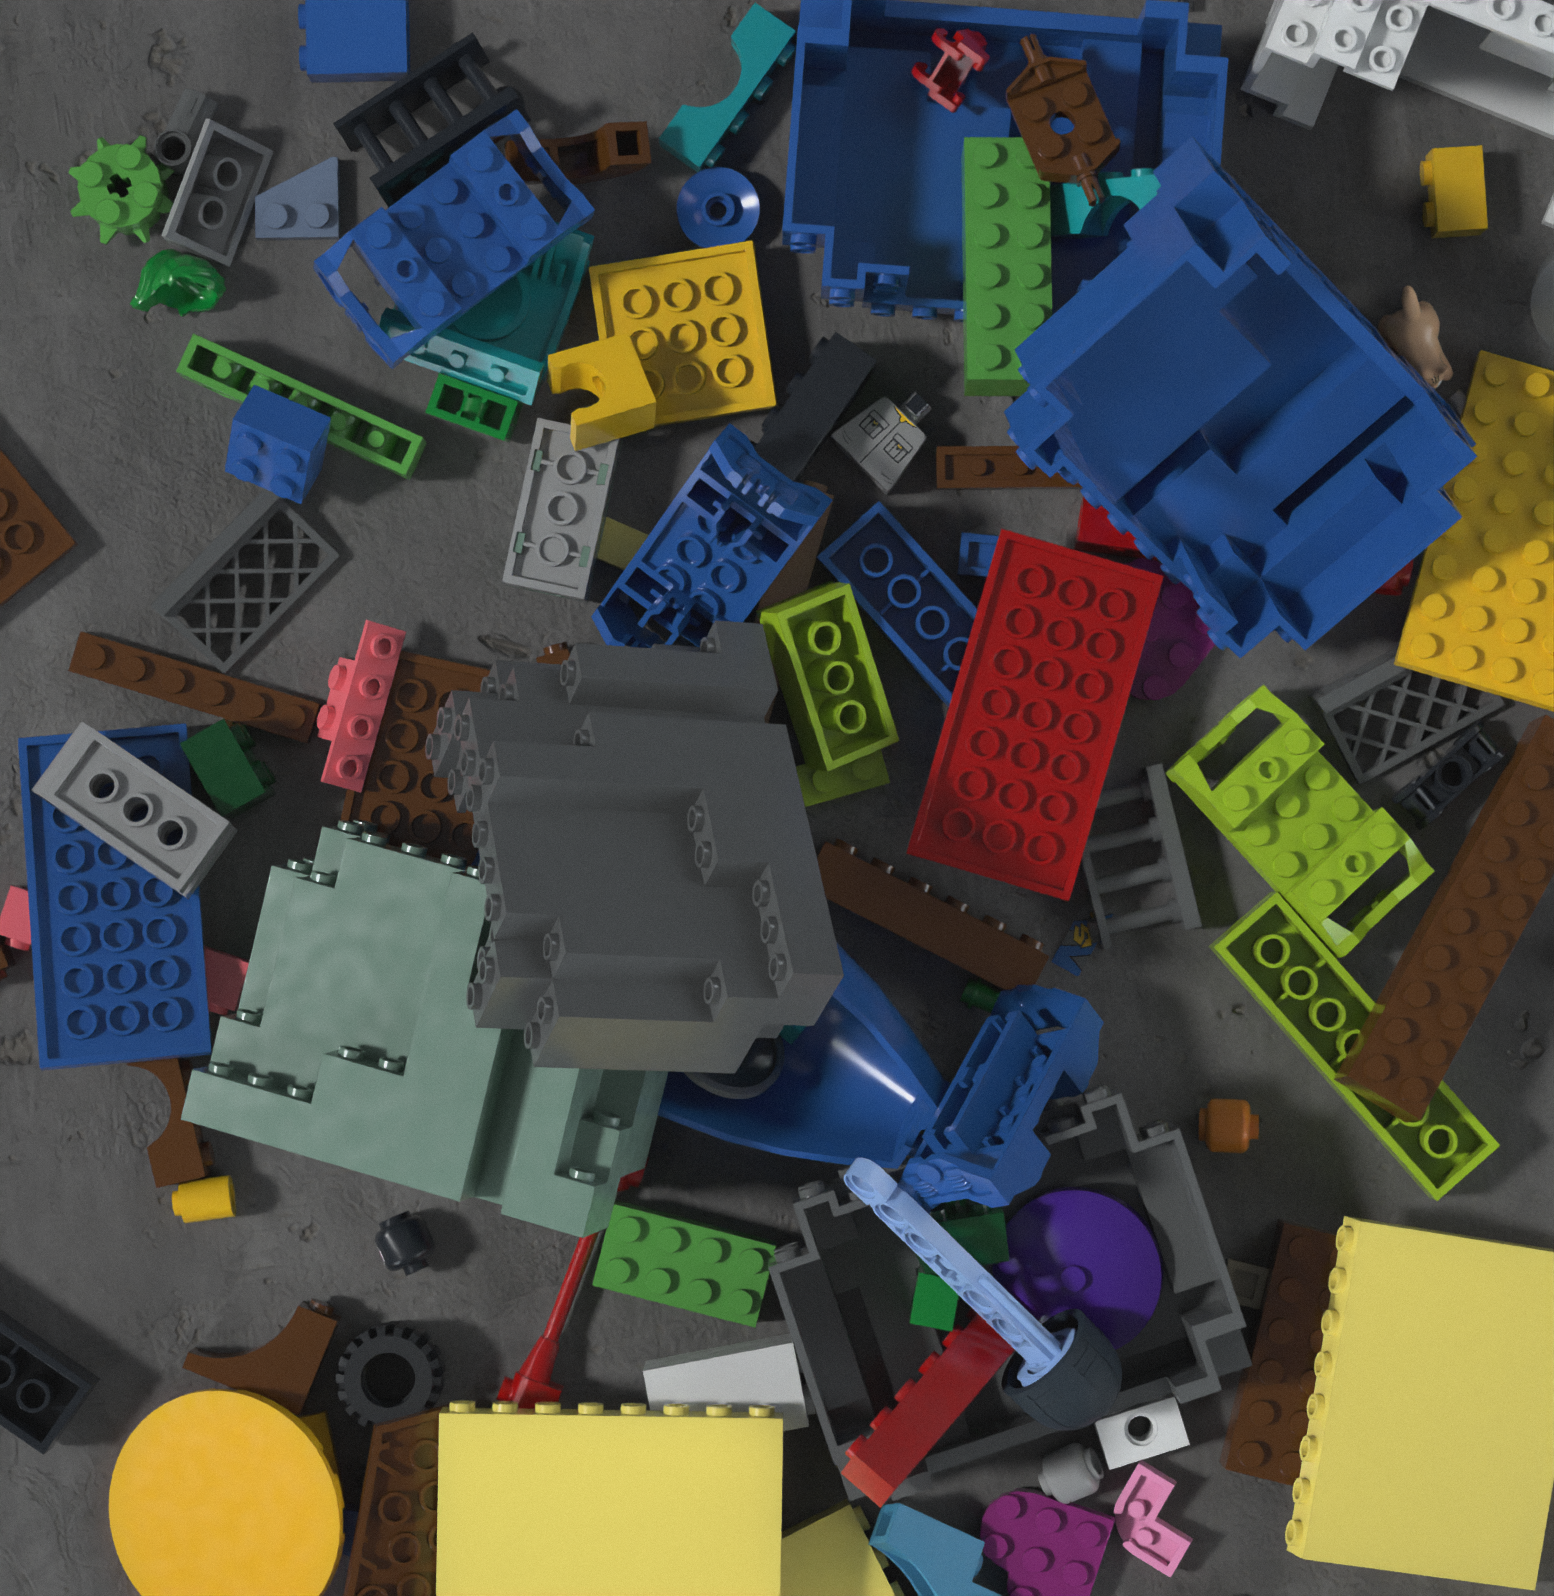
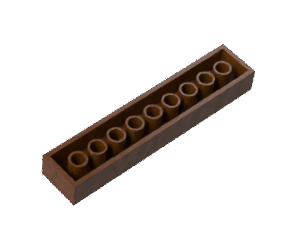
(1461, 938)

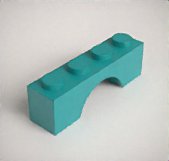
(698, 132)
(1077, 220)

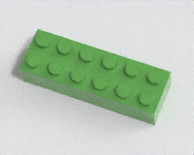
(1003, 261)

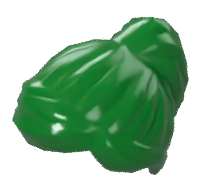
(179, 283)

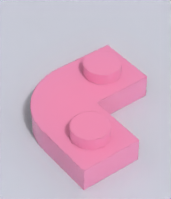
(1138, 1523)

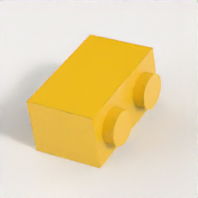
(1454, 191)

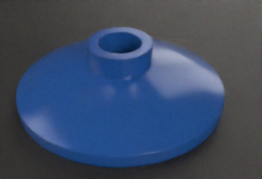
(715, 187)

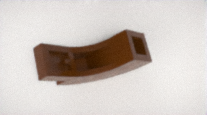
(591, 157)

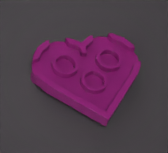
(1174, 641)
(1045, 1543)

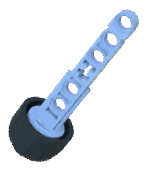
(1061, 1368)

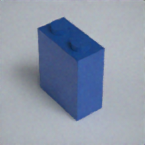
(355, 40)

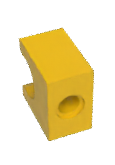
(617, 378)

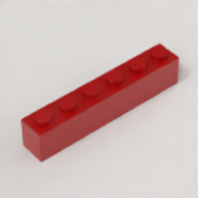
(926, 1408)

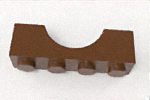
(180, 1150)

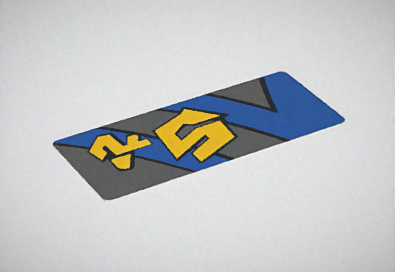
(1077, 943)

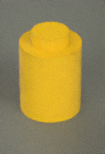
(205, 1199)

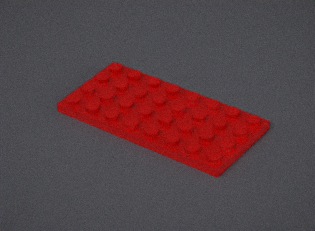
(1034, 714)

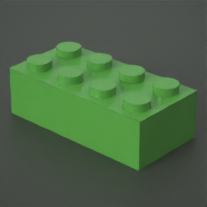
(684, 1263)

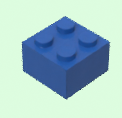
(277, 444)

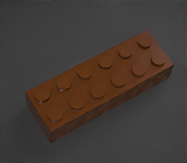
(1283, 1344)

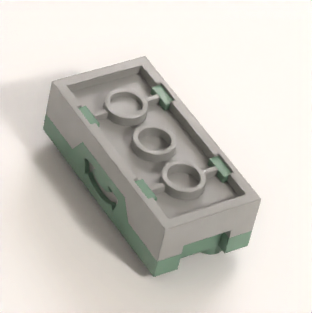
(561, 514)

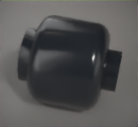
(405, 1243)

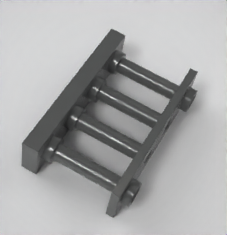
(1170, 868)

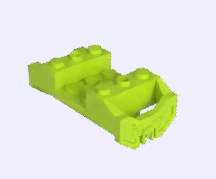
(1300, 822)

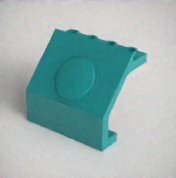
(513, 330)

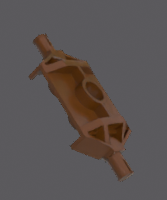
(1054, 90)

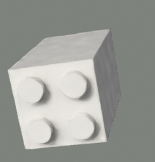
(734, 1375)

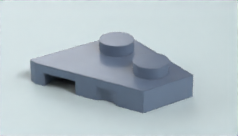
(301, 206)

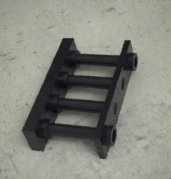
(409, 94)

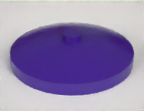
(1085, 1255)

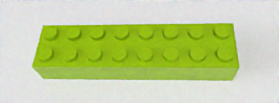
(1322, 1015)

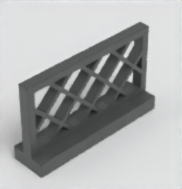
(217, 555)
(1364, 684)

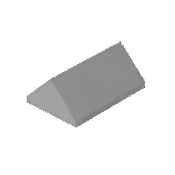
(217, 193)

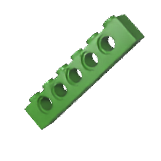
(350, 427)

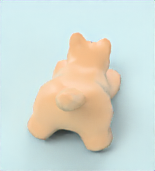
(1415, 337)

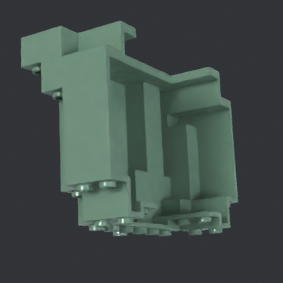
(372, 1062)

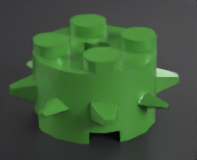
(105, 172)

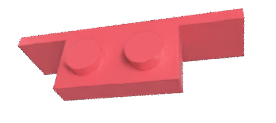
(357, 705)

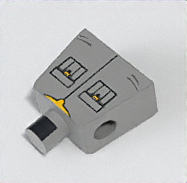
(884, 439)

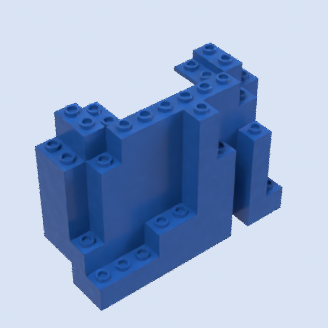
(881, 159)
(1239, 416)

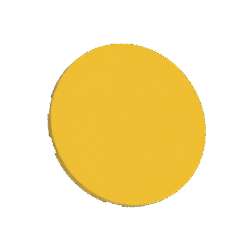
(226, 1500)

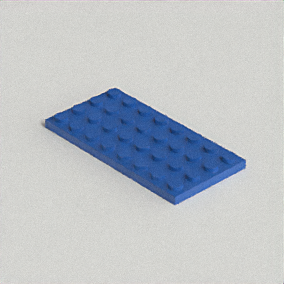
(109, 941)

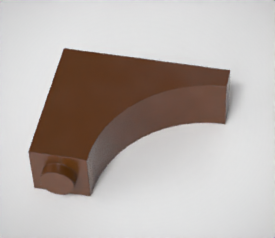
(281, 1367)

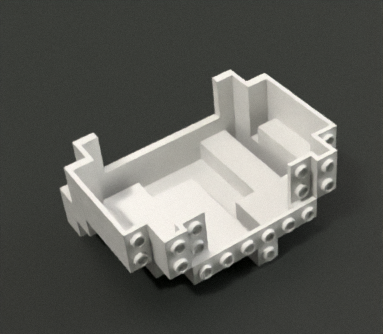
(1468, 50)

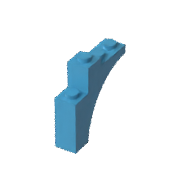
(929, 1552)

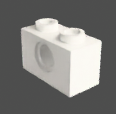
(1164, 1433)

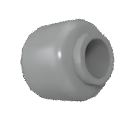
(1070, 1473)

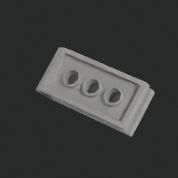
(93, 761)

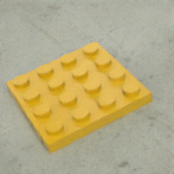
(693, 329)

